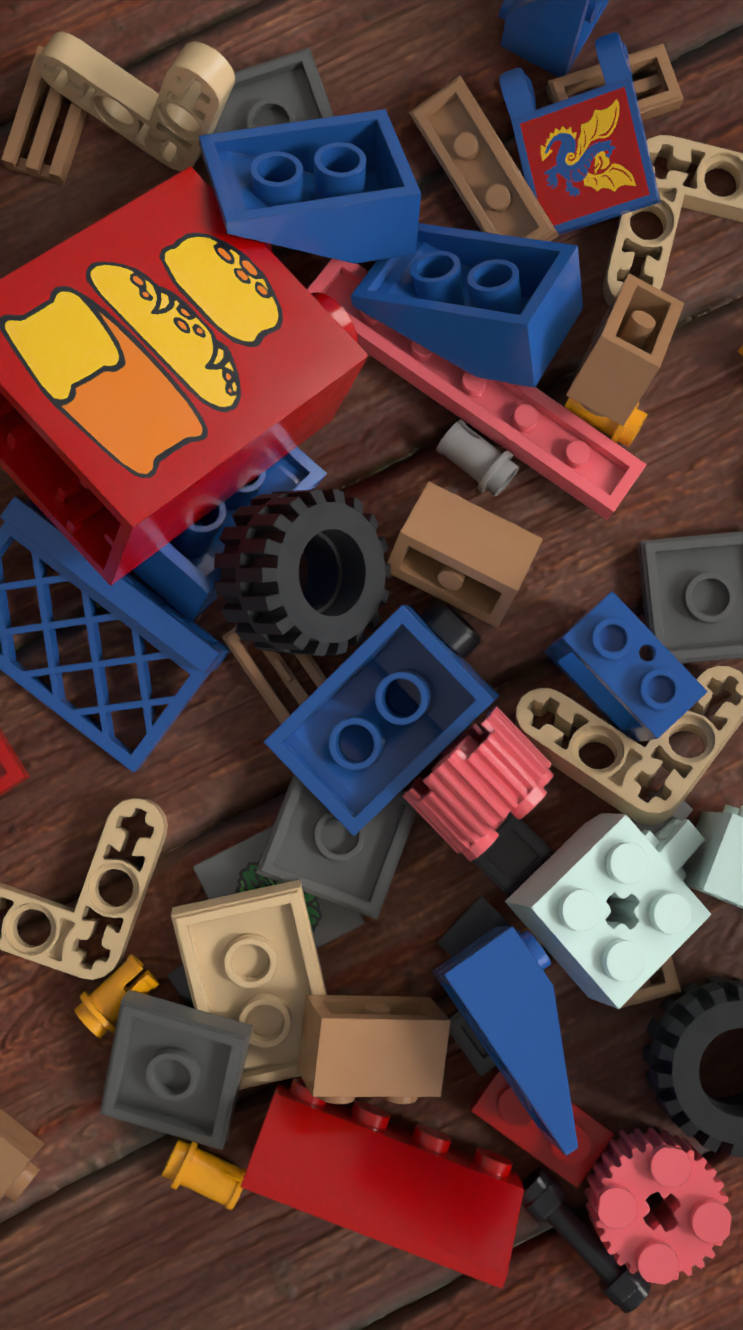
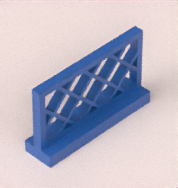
(128, 601)

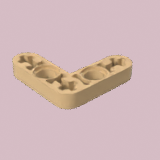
(161, 123)
(673, 196)
(634, 763)
(72, 924)

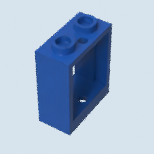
(605, 665)

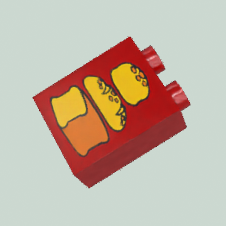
(160, 372)

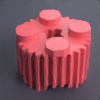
(480, 783)
(677, 1231)

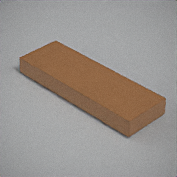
(480, 165)

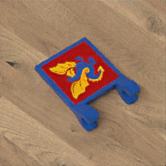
(586, 152)

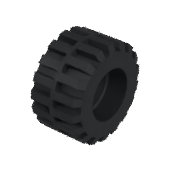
(263, 572)
(676, 1059)

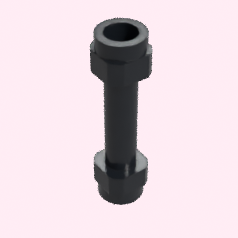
(545, 1200)

